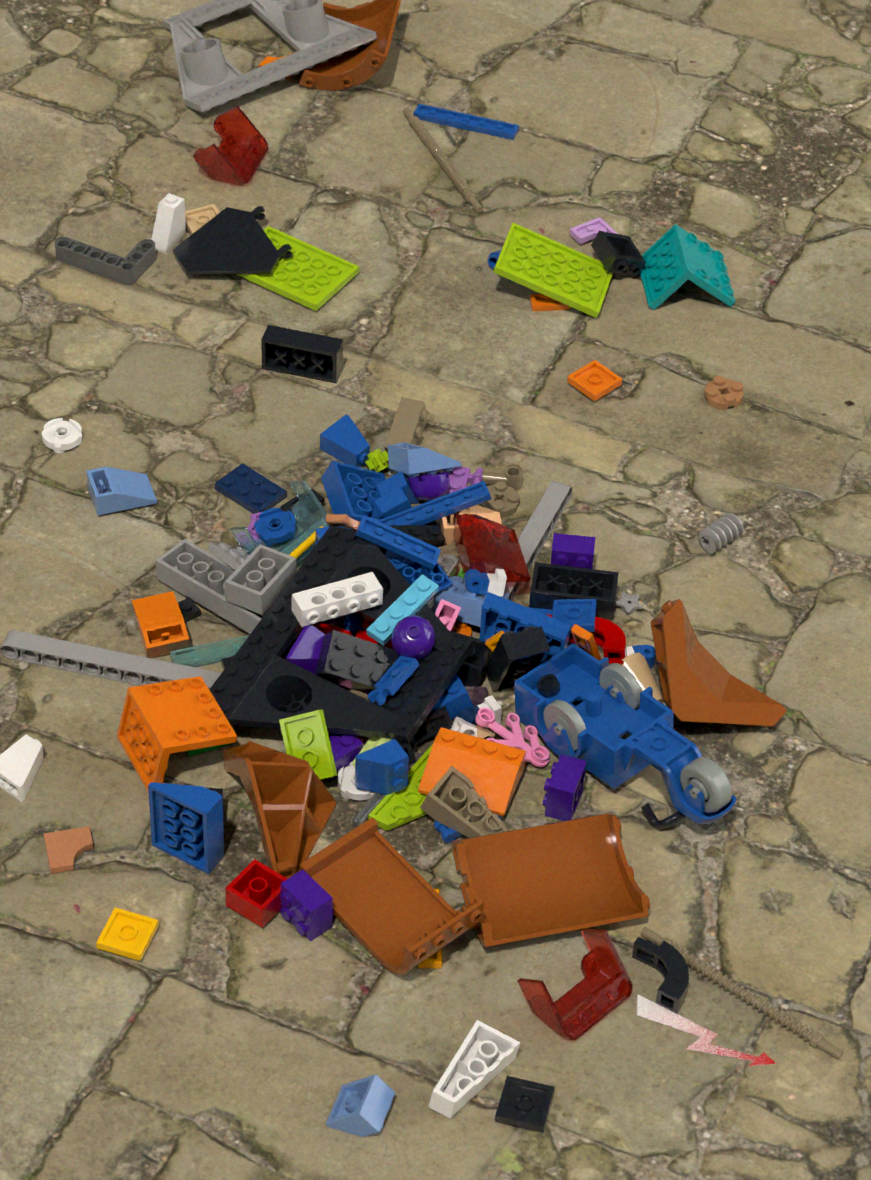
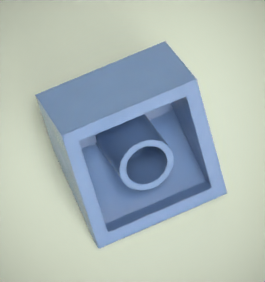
(361, 1106)

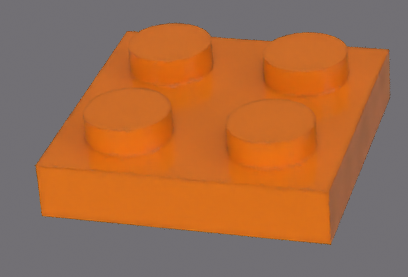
(594, 380)

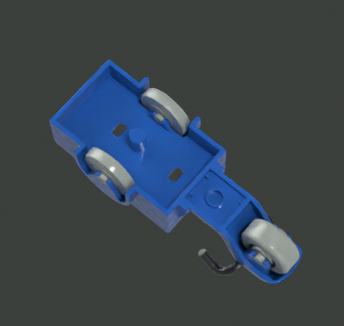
(614, 707)

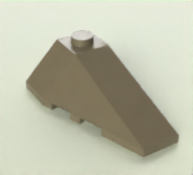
(460, 807)

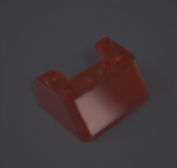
(237, 153)

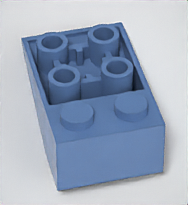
(416, 459)
(118, 490)

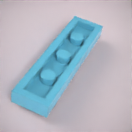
(407, 604)

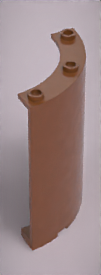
(360, 64)
(549, 879)

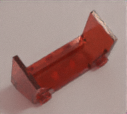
(591, 999)

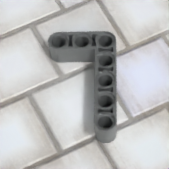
(107, 264)

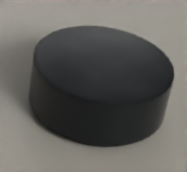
(548, 684)

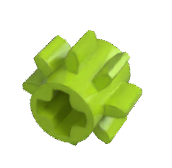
(377, 460)

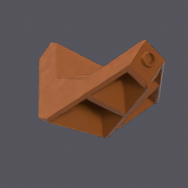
(697, 683)
(287, 802)

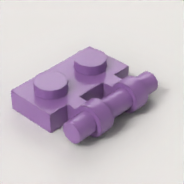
(461, 476)

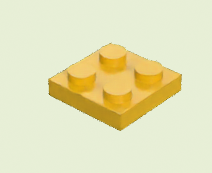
(127, 934)

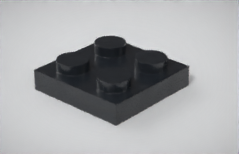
(524, 1104)

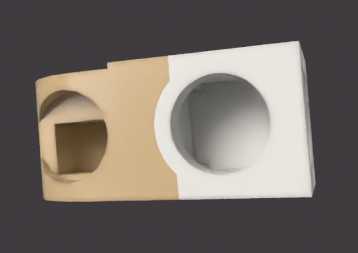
(462, 726)

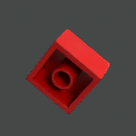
(255, 893)

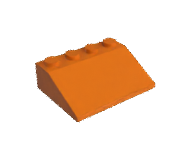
(488, 764)

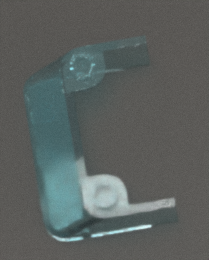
(308, 516)

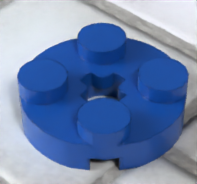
(273, 535)

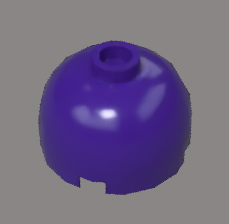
(429, 486)
(413, 637)

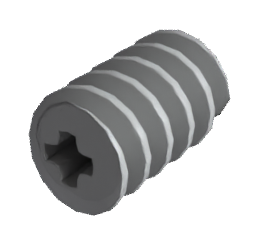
(720, 533)

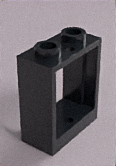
(607, 248)

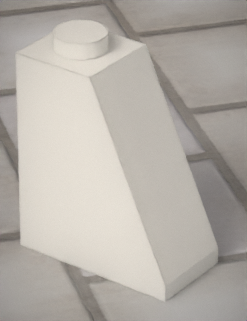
(169, 223)
(20, 766)

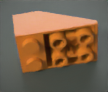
(160, 624)

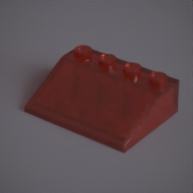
(488, 547)

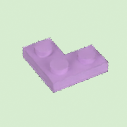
(589, 230)

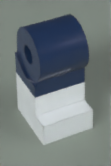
(469, 713)

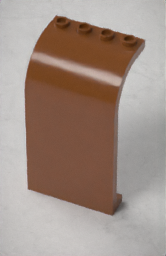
(387, 899)

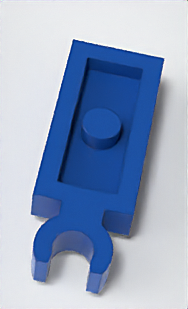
(393, 679)

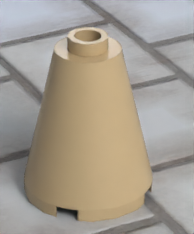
(640, 669)

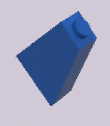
(345, 442)

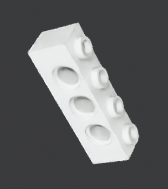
(337, 599)

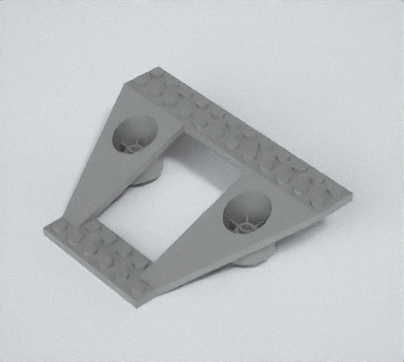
(213, 80)

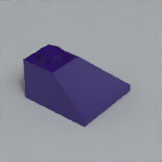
(307, 649)

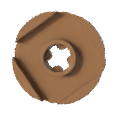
(732, 397)

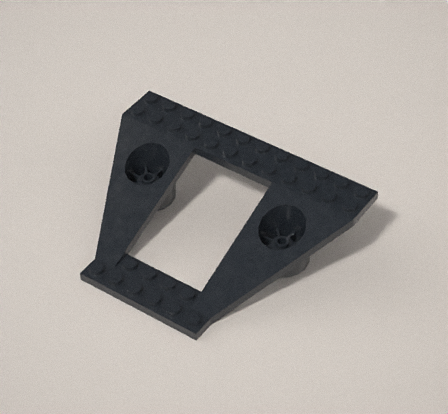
(264, 688)

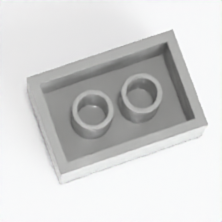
(260, 579)

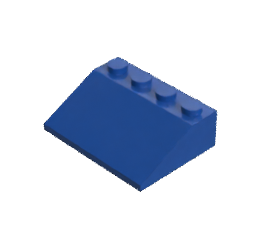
(352, 490)
(187, 823)

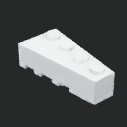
(472, 1068)

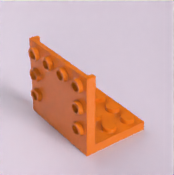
(169, 720)

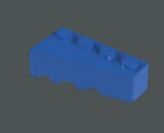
(508, 616)

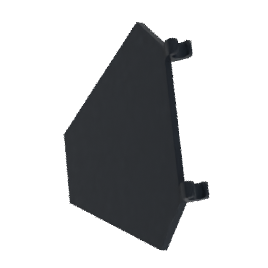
(230, 245)

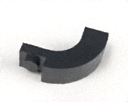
(430, 727)
(671, 966)

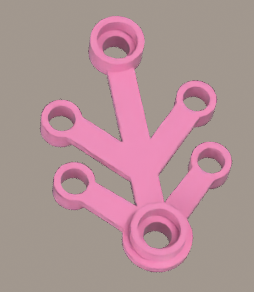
(535, 753)

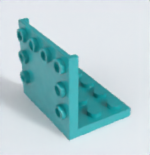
(684, 257)

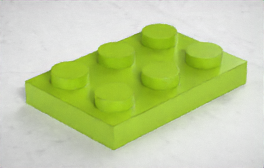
(308, 739)

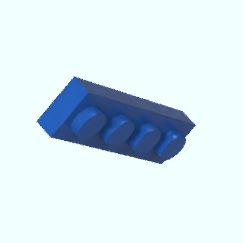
(398, 542)

